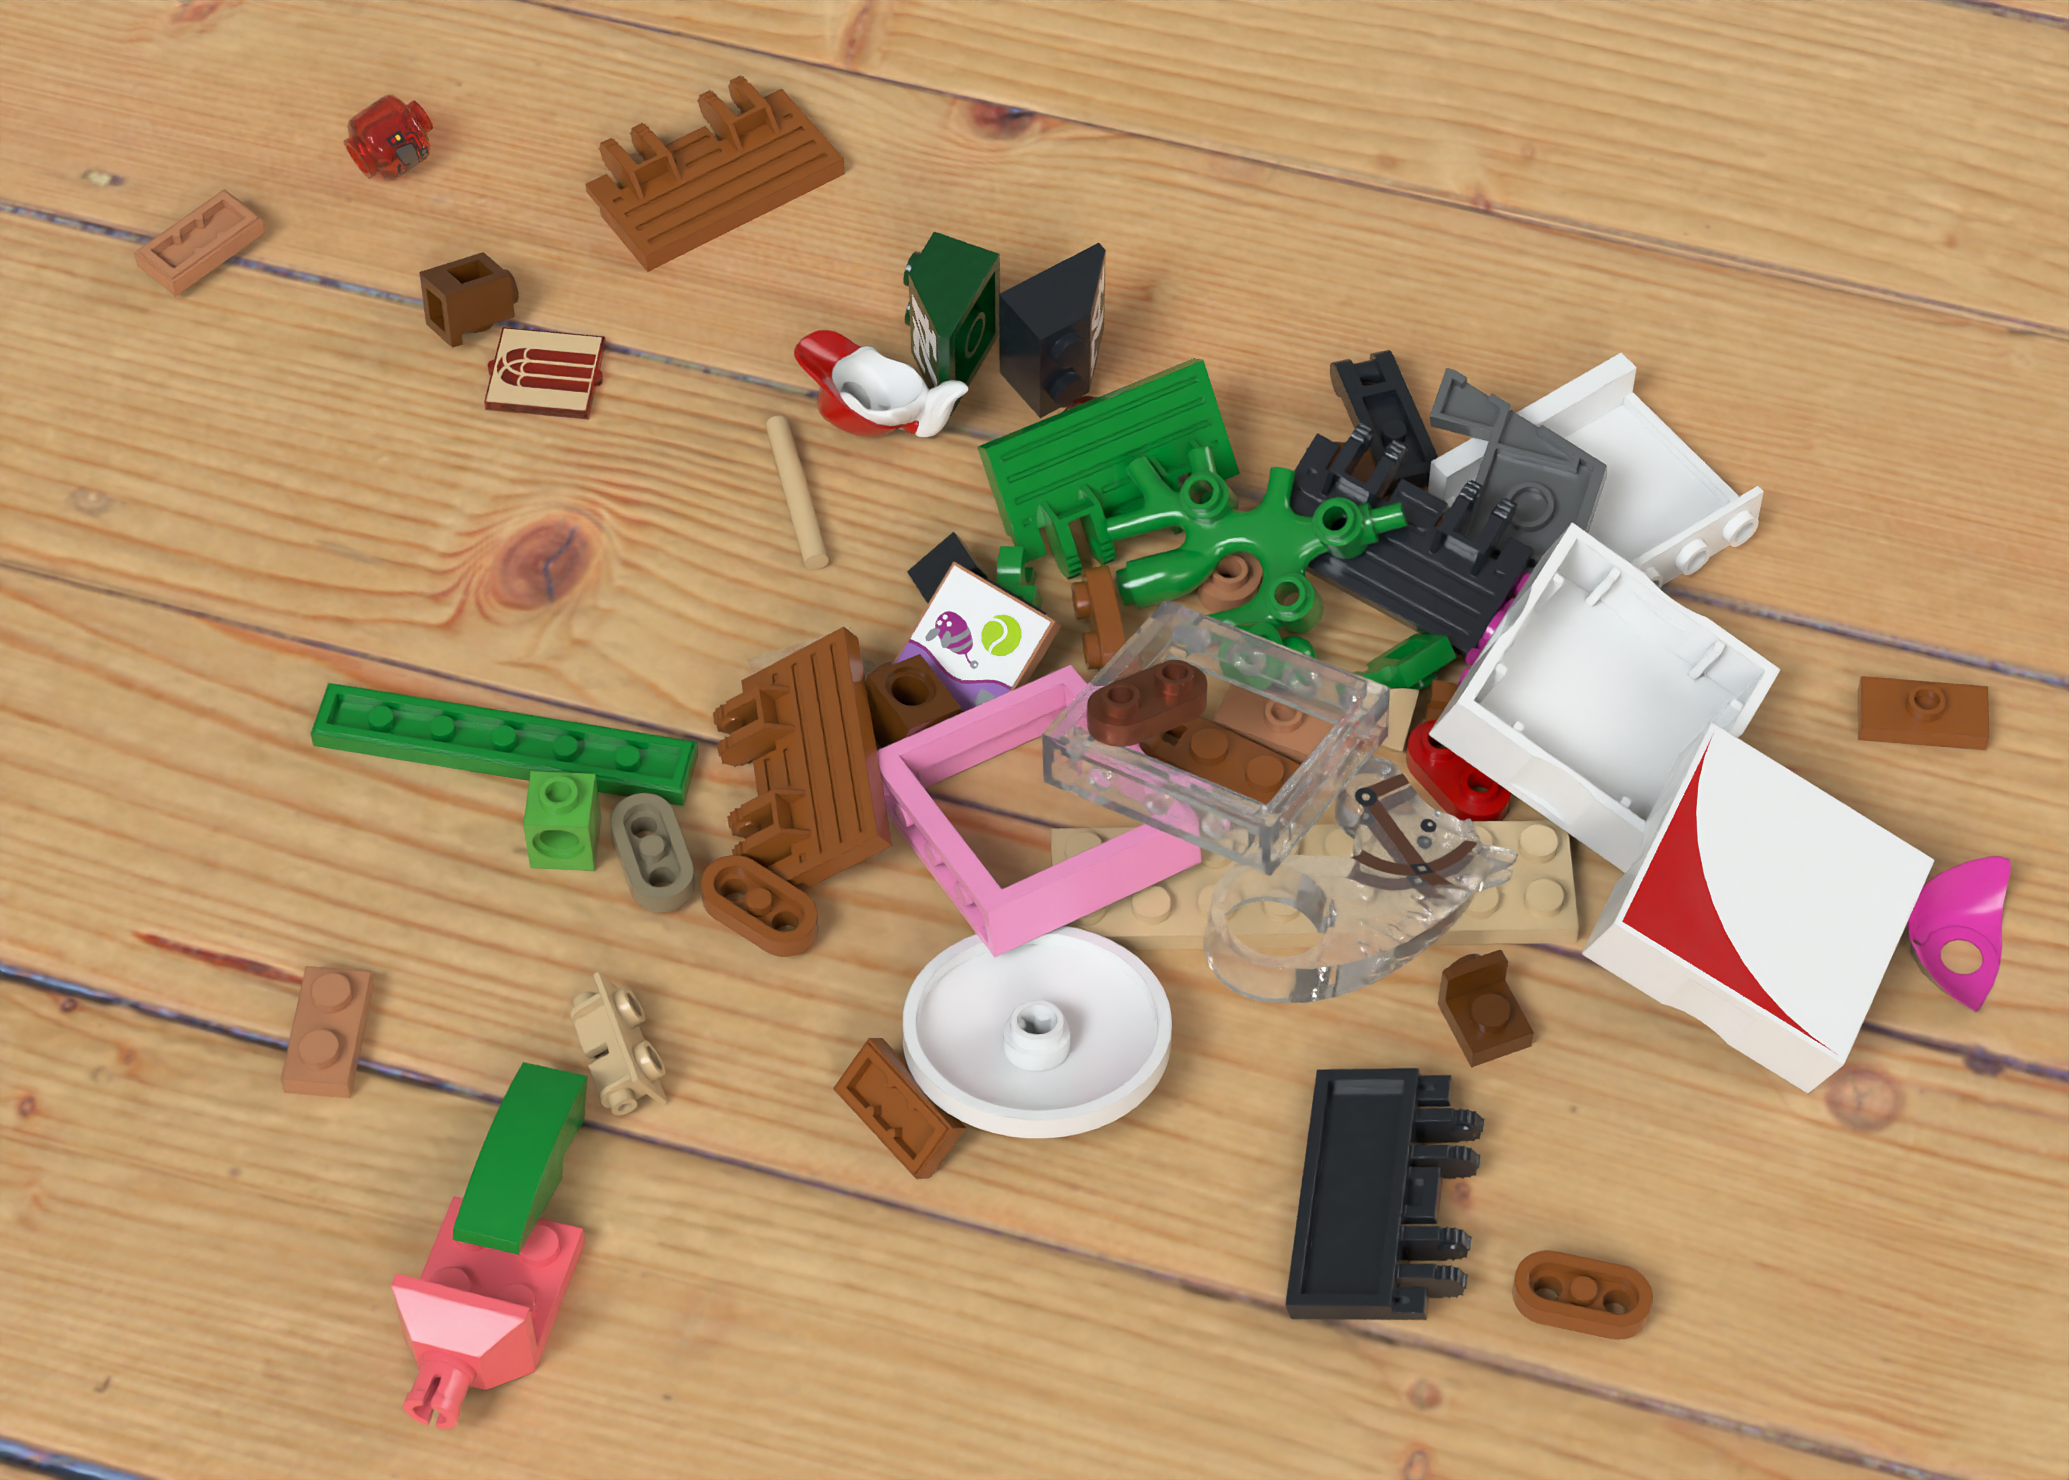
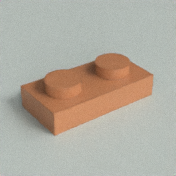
(327, 1032)

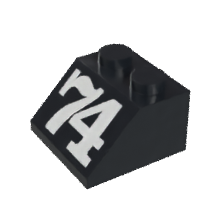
(1054, 331)

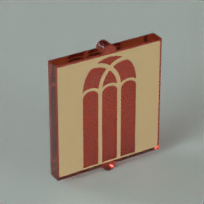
(545, 373)

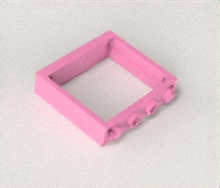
(1048, 898)

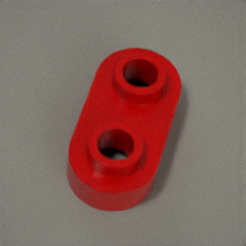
(1450, 778)

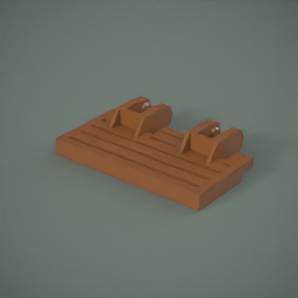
(710, 186)
(812, 763)

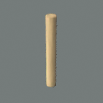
(797, 493)

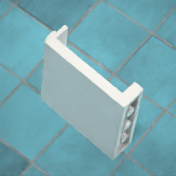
(1659, 497)

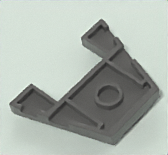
(1524, 463)

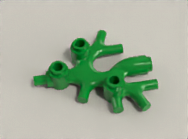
(1216, 529)

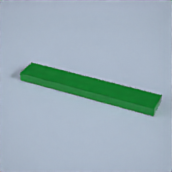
(501, 742)

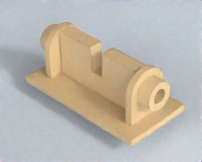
(612, 1023)

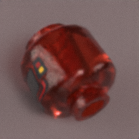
(388, 137)

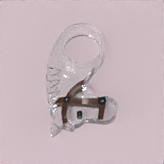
(1377, 909)

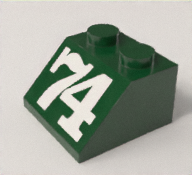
(952, 308)

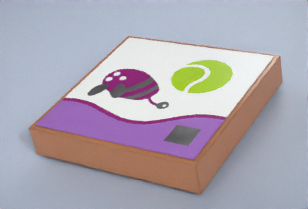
(979, 638)

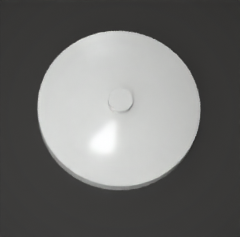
(1039, 1035)

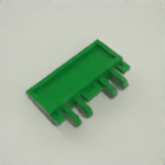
(1079, 461)

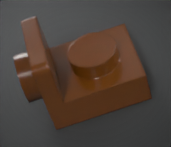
(1483, 1008)

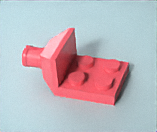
(481, 1313)

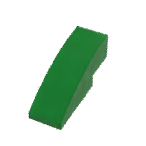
(521, 1158)

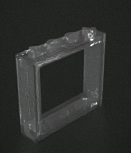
(1197, 807)

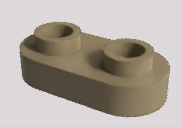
(654, 857)

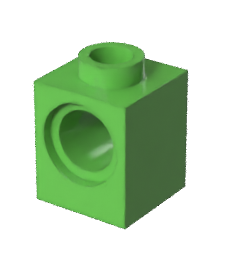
(562, 820)

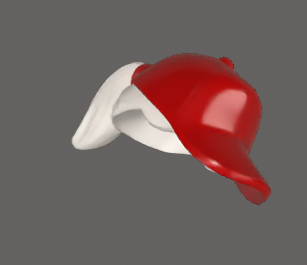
(871, 392)

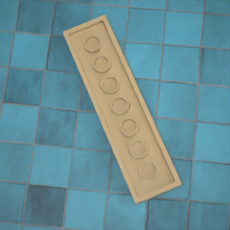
(1173, 913)

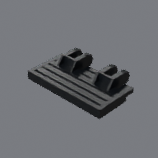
(1415, 572)
(1364, 1185)

